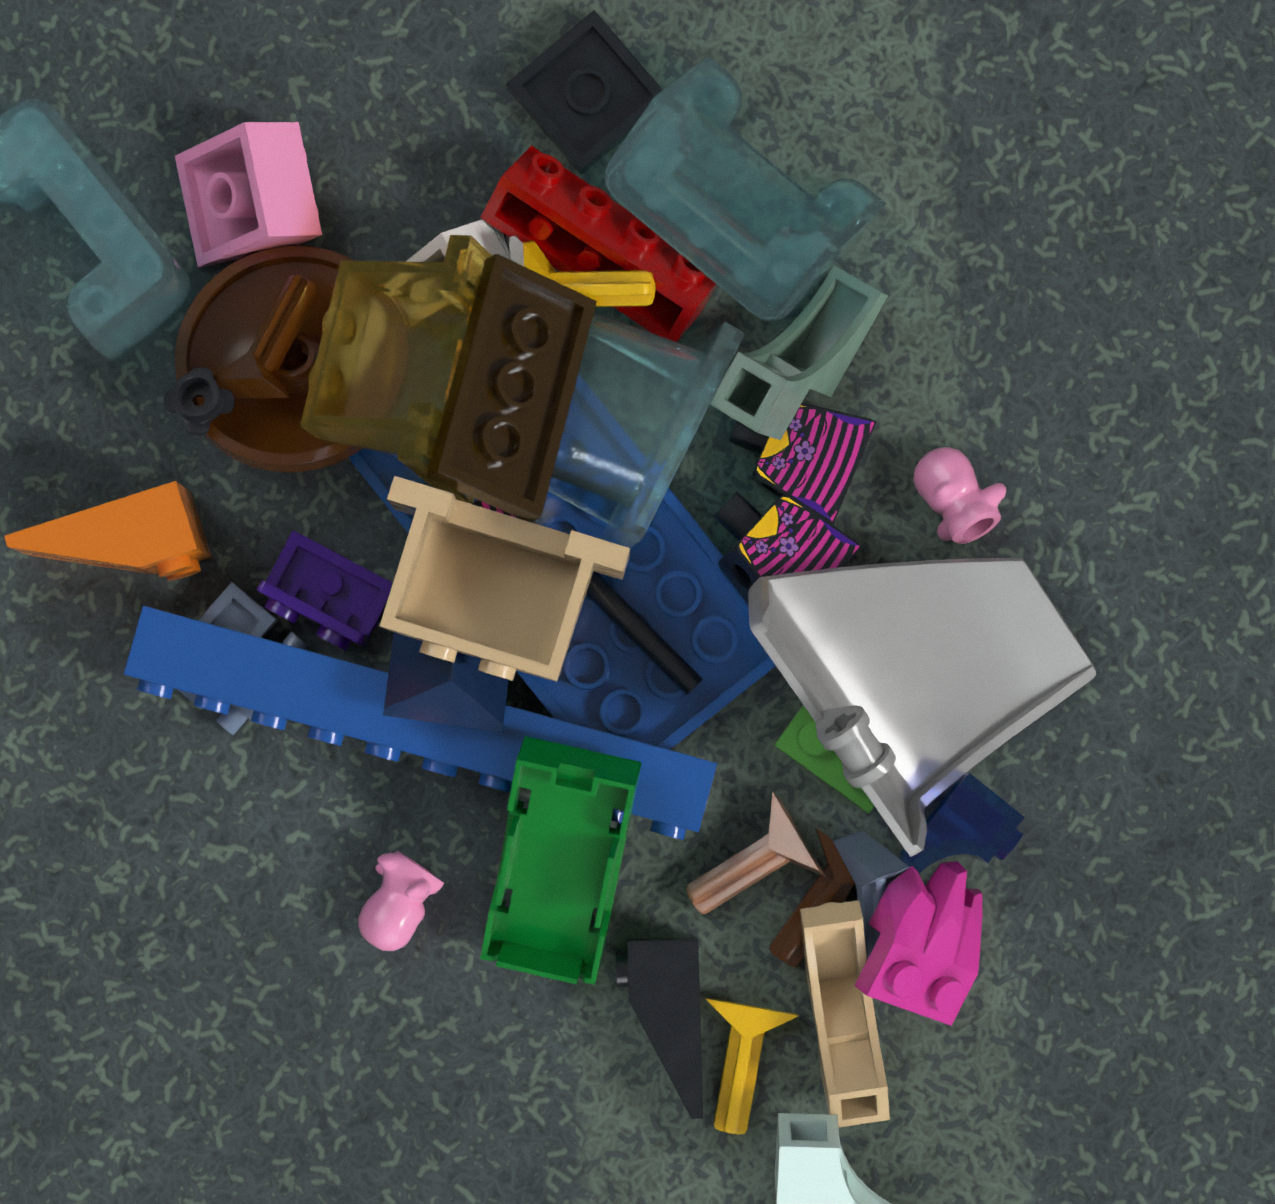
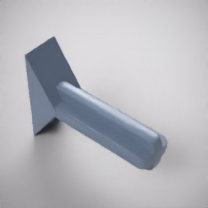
(872, 871)

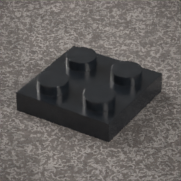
(585, 91)

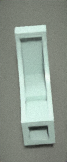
(813, 1164)

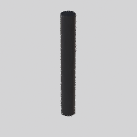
(642, 634)

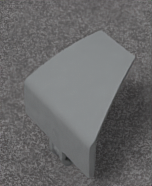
(917, 668)

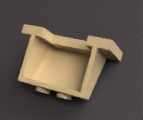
(491, 583)

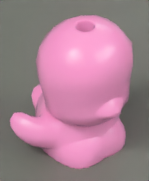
(952, 491)
(397, 906)

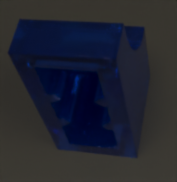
(968, 822)

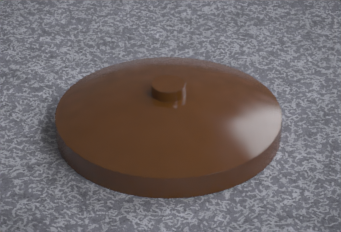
(223, 328)

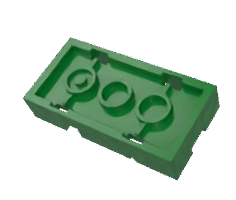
(560, 861)

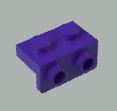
(327, 590)

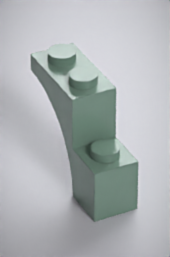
(812, 353)

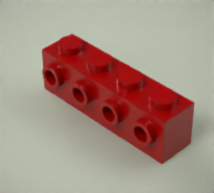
(589, 231)

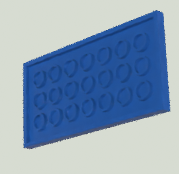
(674, 587)

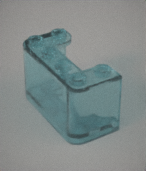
(139, 277)

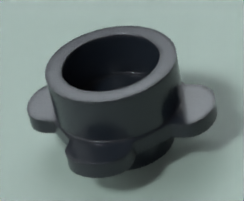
(193, 385)

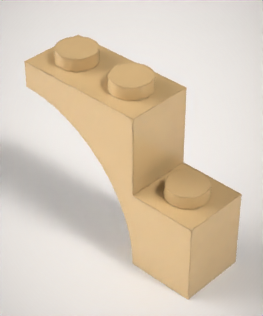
(843, 1014)

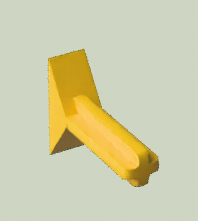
(605, 287)
(742, 1060)

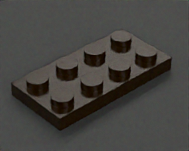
(512, 388)

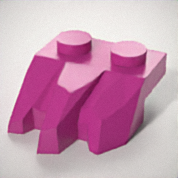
(925, 943)

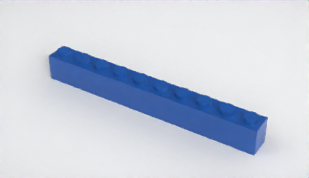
(349, 701)

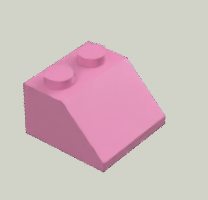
(248, 192)

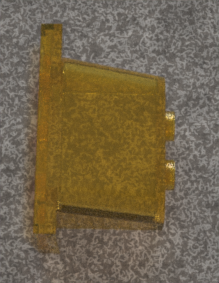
(393, 353)

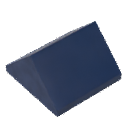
(442, 690)

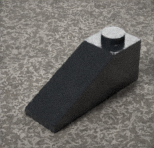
(667, 1002)

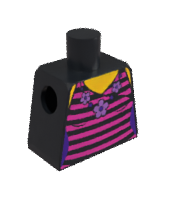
(812, 458)
(779, 541)

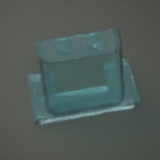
(634, 421)

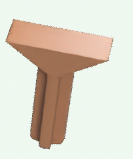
(755, 862)

